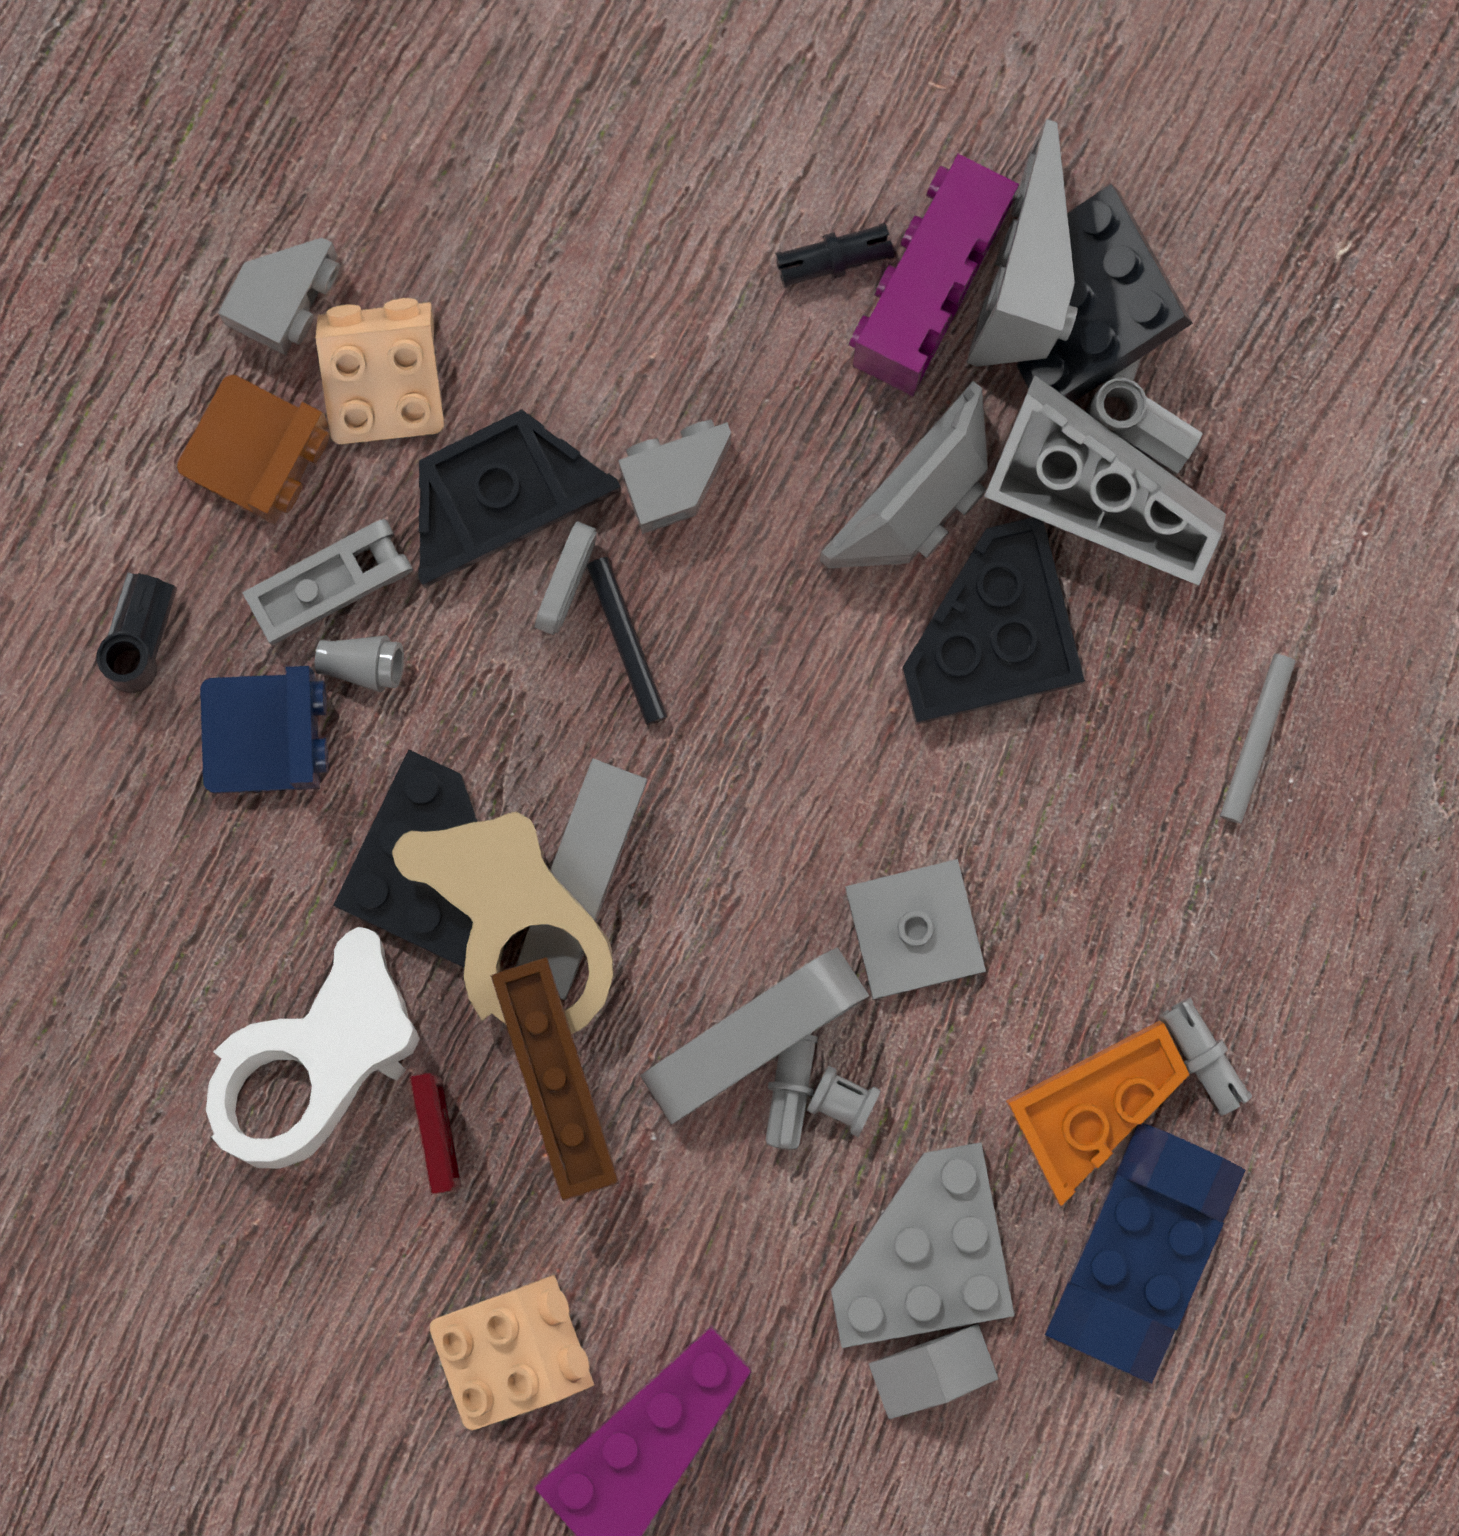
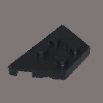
(498, 492)

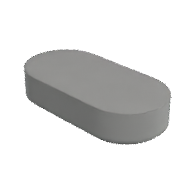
(566, 578)

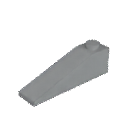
(1036, 274)

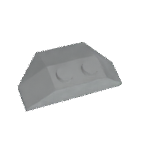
(920, 494)

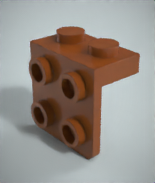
(254, 448)

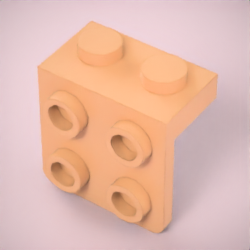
(379, 371)
(511, 1353)

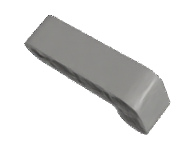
(754, 1034)

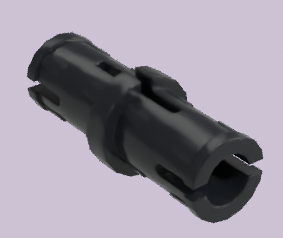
(834, 255)

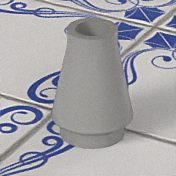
(362, 661)

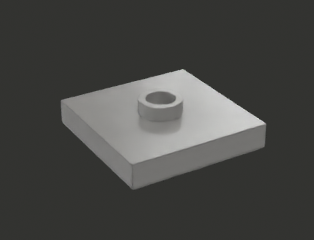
(915, 929)

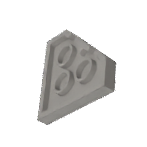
(928, 1257)

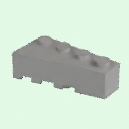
(1100, 487)

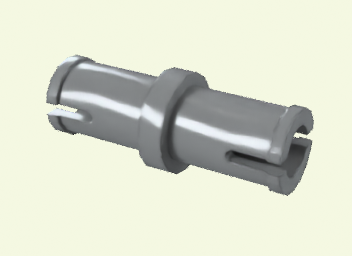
(1205, 1056)

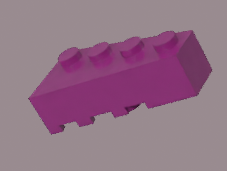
(933, 274)
(641, 1451)

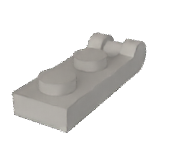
(325, 582)

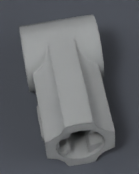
(1149, 426)

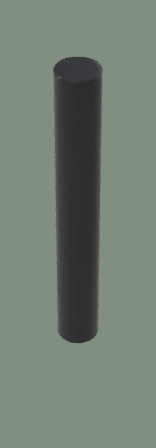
(626, 640)

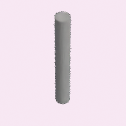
(1257, 738)

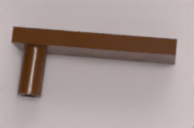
(554, 1079)

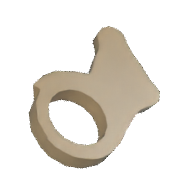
(503, 885)

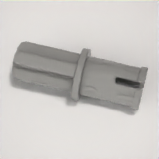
(790, 1094)

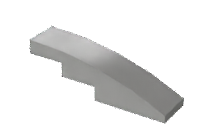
(586, 862)

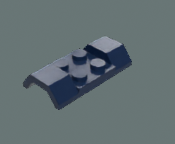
(1145, 1252)

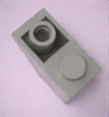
(276, 292)
(673, 478)

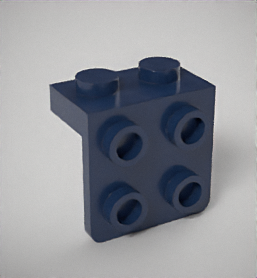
(263, 732)

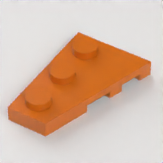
(1095, 1104)

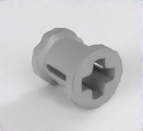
(843, 1100)

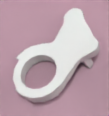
(350, 1032)

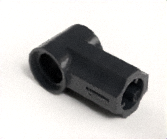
(137, 627)

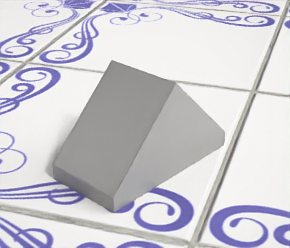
(933, 1372)

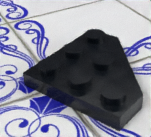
(1119, 296)
(996, 630)
(419, 799)

